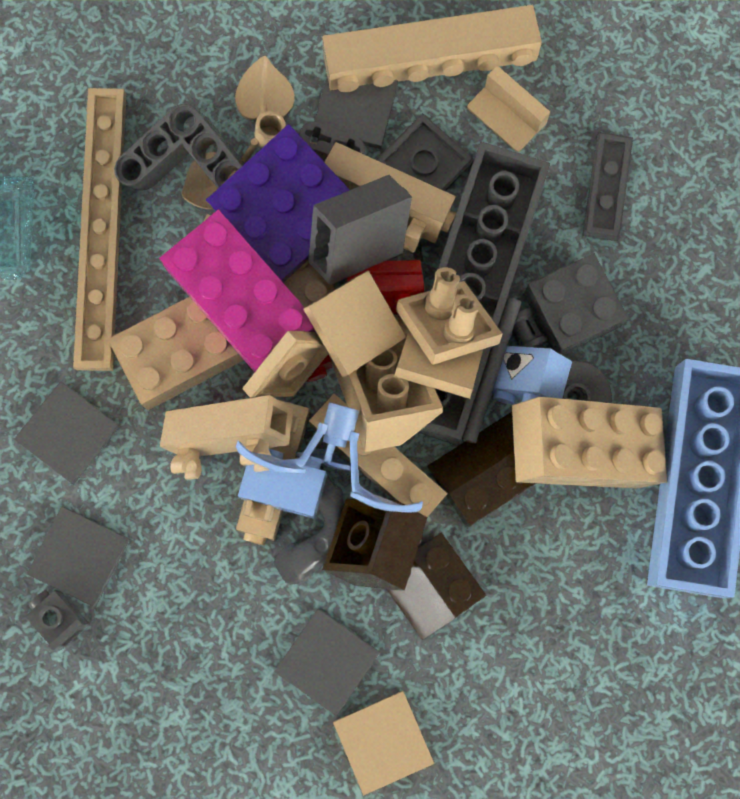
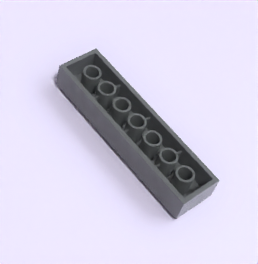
(487, 250)

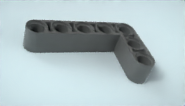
(179, 146)

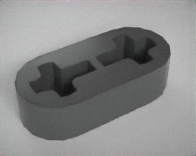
(327, 137)

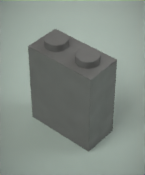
(359, 229)

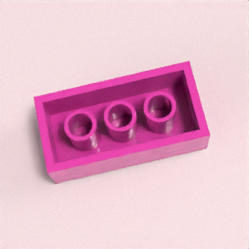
(235, 289)

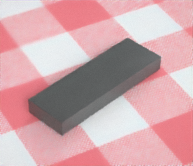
(607, 186)

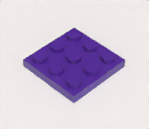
(274, 200)

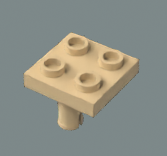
(448, 319)

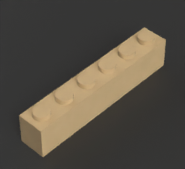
(431, 48)

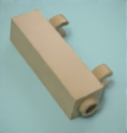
(429, 205)
(217, 427)
(260, 520)

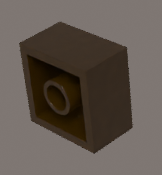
(374, 546)

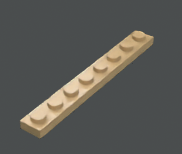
(99, 230)

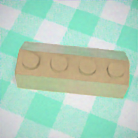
(388, 405)

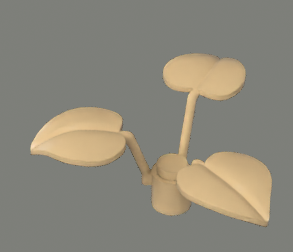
(261, 96)

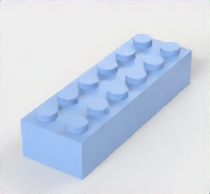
(700, 503)

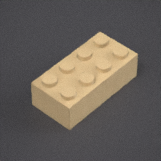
(588, 443)

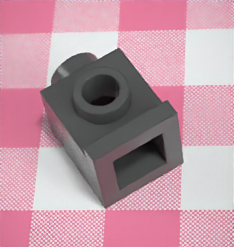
(69, 621)

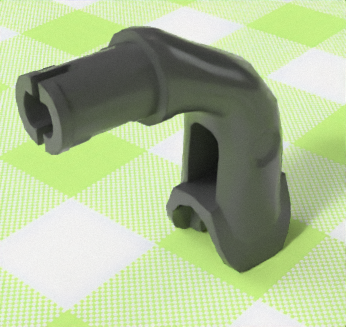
(300, 561)

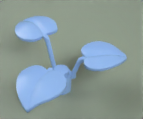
(337, 430)

